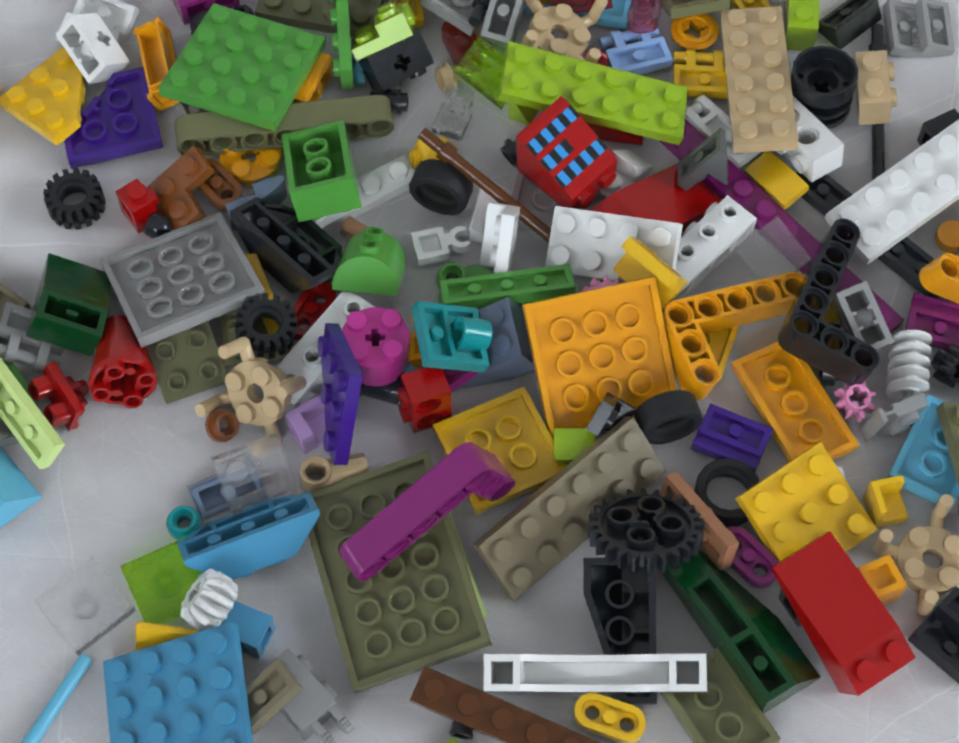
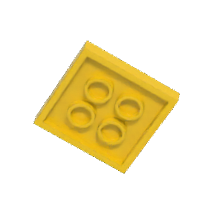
(512, 432)
(804, 503)

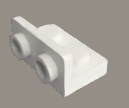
(499, 236)

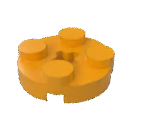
(248, 172)

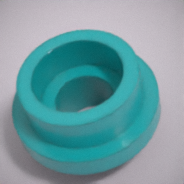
(180, 514)

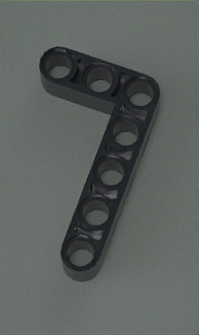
(805, 331)

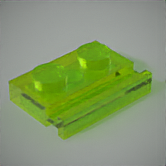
(482, 70)

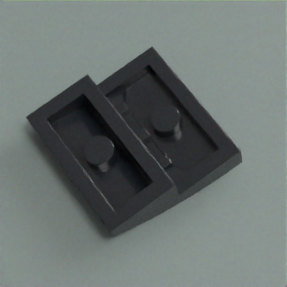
(940, 635)

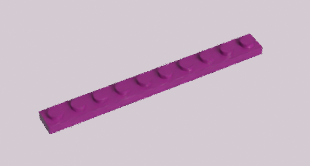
(765, 209)

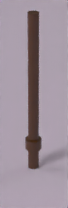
(448, 154)

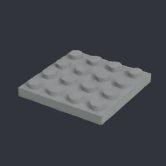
(181, 279)

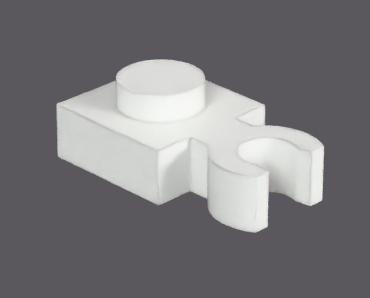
(434, 245)

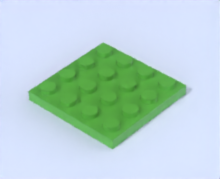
(243, 67)

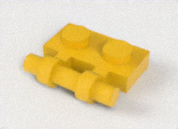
(700, 78)

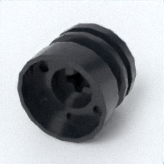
(825, 83)

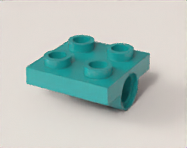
(452, 336)

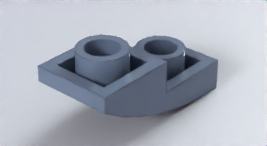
(269, 189)

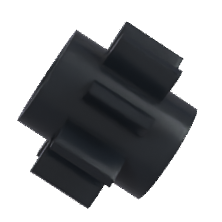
(947, 365)

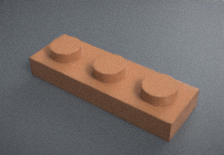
(718, 541)

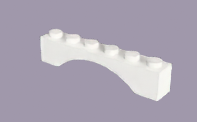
(595, 673)

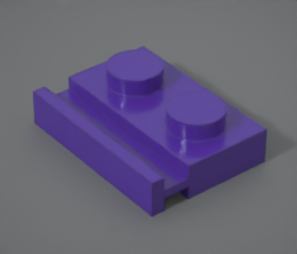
(731, 436)

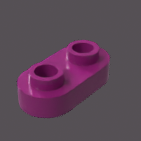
(752, 556)

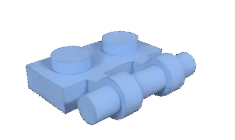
(639, 57)

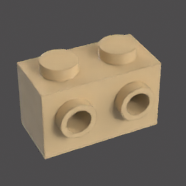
(873, 88)

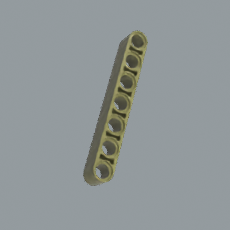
(213, 132)

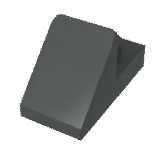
(706, 159)

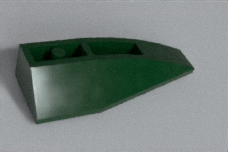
(743, 631)

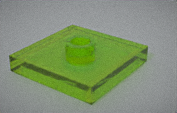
(159, 583)

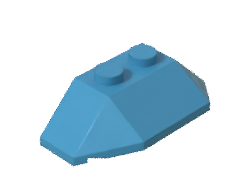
(253, 540)

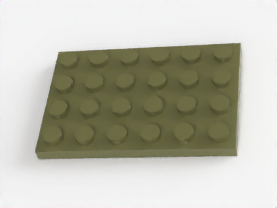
(415, 607)

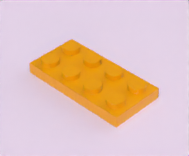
(793, 403)

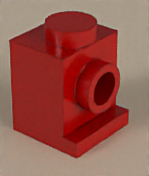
(138, 203)

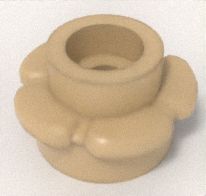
(446, 78)

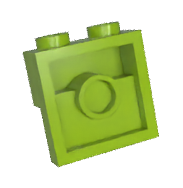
(391, 25)

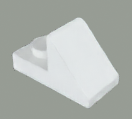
(629, 170)

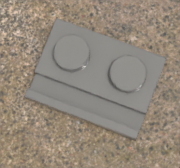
(895, 419)

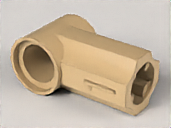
(331, 473)

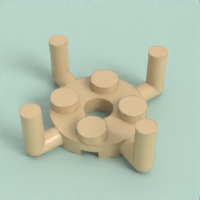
(565, 21)
(241, 389)
(924, 540)

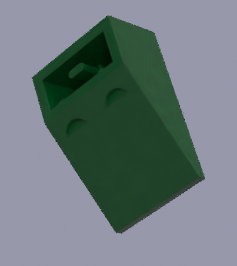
(70, 305)

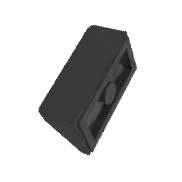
(849, 21)

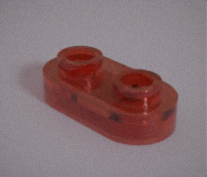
(456, 46)

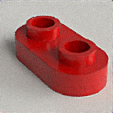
(308, 311)

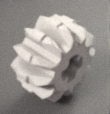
(209, 600)

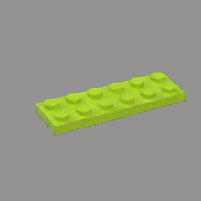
(595, 91)

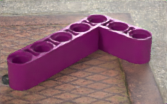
(424, 504)

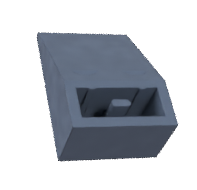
(510, 346)

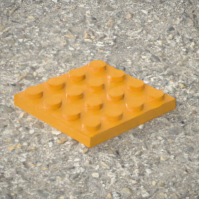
(598, 345)

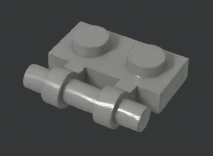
(14, 327)

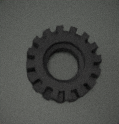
(78, 213)
(267, 309)

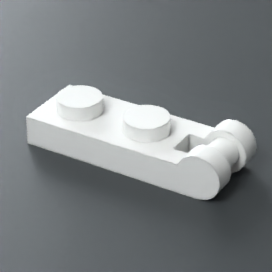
(715, 119)

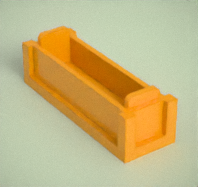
(157, 58)

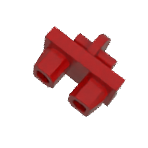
(64, 394)

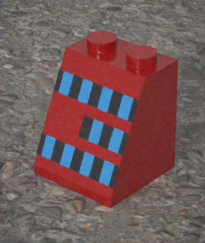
(565, 156)

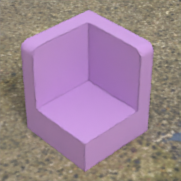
(307, 424)

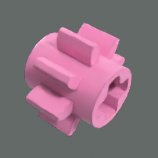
(852, 409)

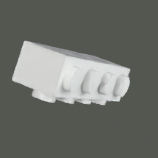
(712, 242)
(304, 356)

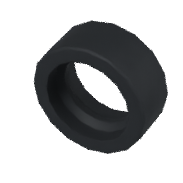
(440, 187)
(668, 416)
(725, 468)

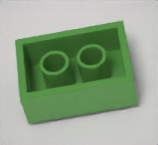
(321, 171)

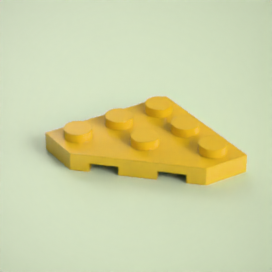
(49, 98)

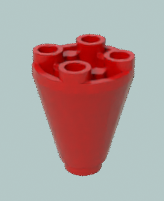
(120, 367)

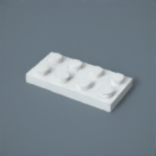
(594, 240)

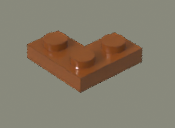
(176, 186)

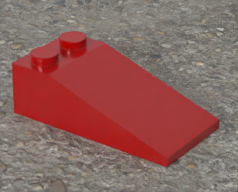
(660, 199)
(842, 616)

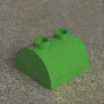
(371, 264)

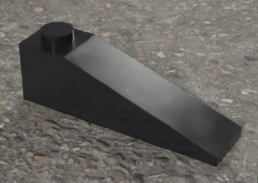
(622, 612)

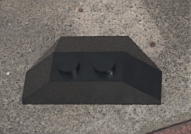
(289, 250)

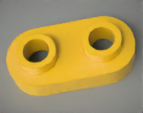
(610, 716)

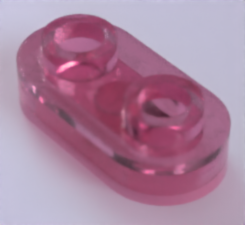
(644, 16)

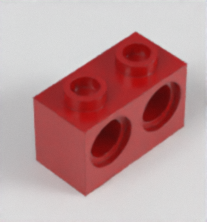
(424, 398)

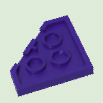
(116, 122)
(338, 392)

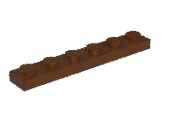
(486, 712)

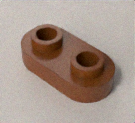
(220, 186)

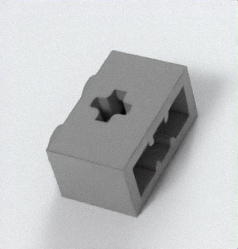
(861, 315)

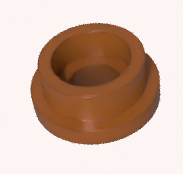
(229, 425)

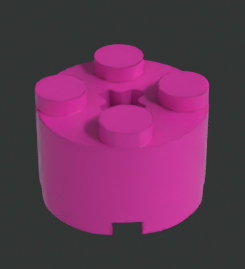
(378, 344)

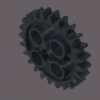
(645, 530)

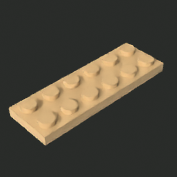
(758, 80)

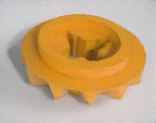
(700, 23)

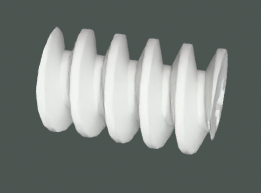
(908, 364)

